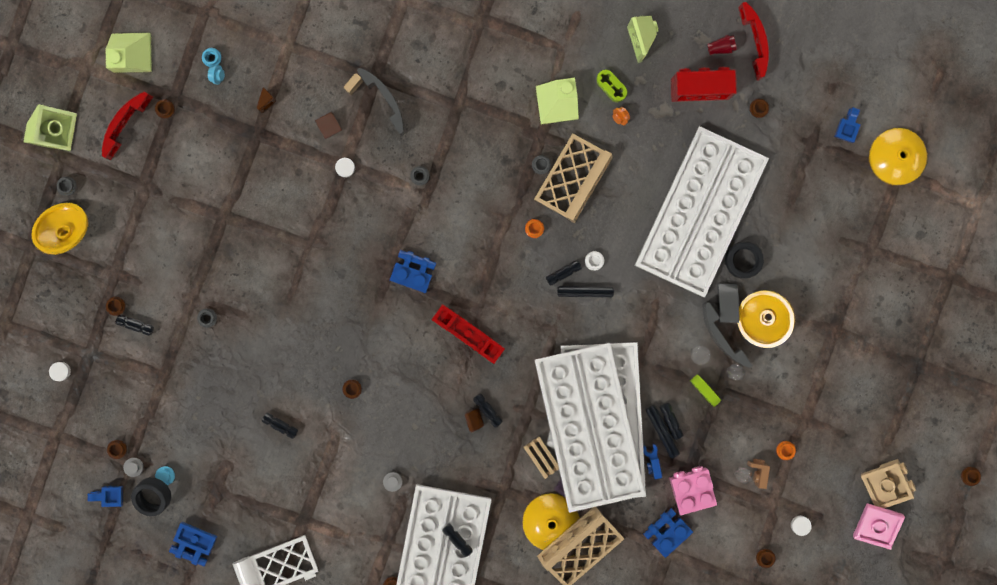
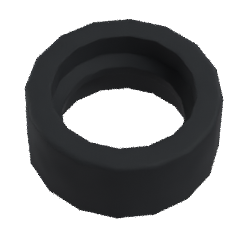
(759, 260)
(144, 506)

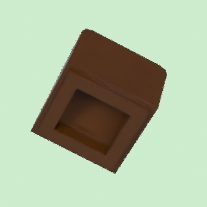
(265, 101)
(328, 125)
(474, 420)

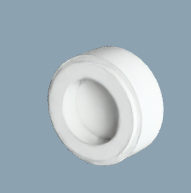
(345, 167)
(594, 260)
(59, 371)
(801, 525)

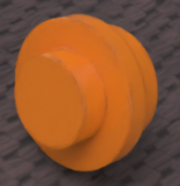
(621, 116)
(534, 228)
(786, 450)

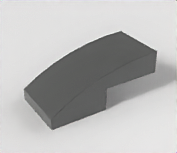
(728, 303)

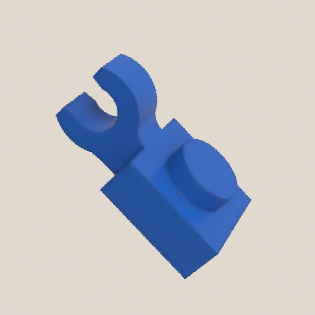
(847, 128)
(653, 466)
(110, 496)

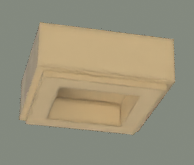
(353, 84)

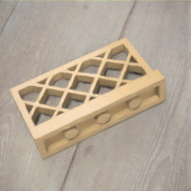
(588, 186)
(572, 539)

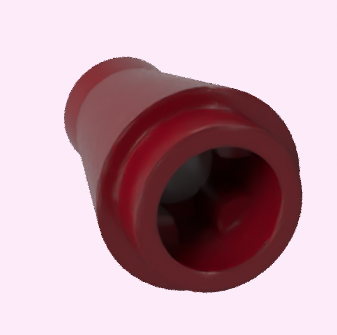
(723, 45)

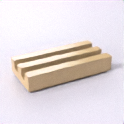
(550, 470)

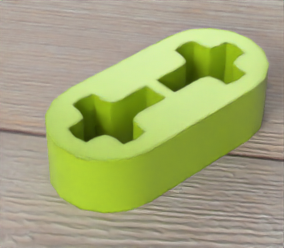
(614, 83)
(705, 390)

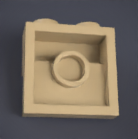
(889, 484)

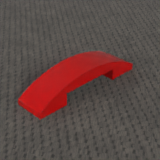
(750, 17)
(110, 145)
(468, 333)

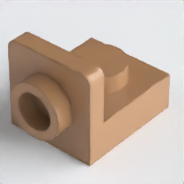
(761, 475)

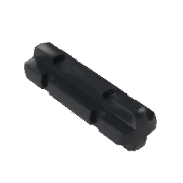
(563, 272)
(134, 325)
(487, 410)
(671, 421)
(279, 425)
(457, 540)

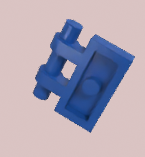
(411, 277)
(671, 537)
(195, 539)

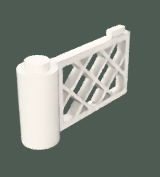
(249, 571)

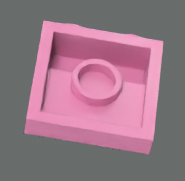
(693, 490)

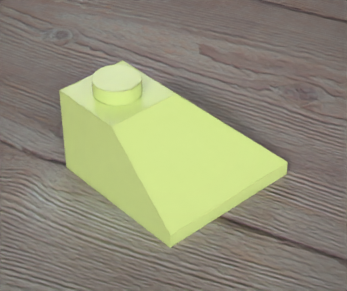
(642, 34)
(129, 52)
(557, 101)
(50, 128)

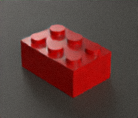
(703, 84)

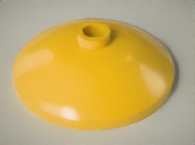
(886, 157)
(59, 228)
(754, 321)
(541, 512)

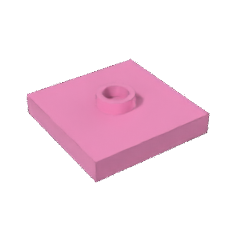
(878, 526)

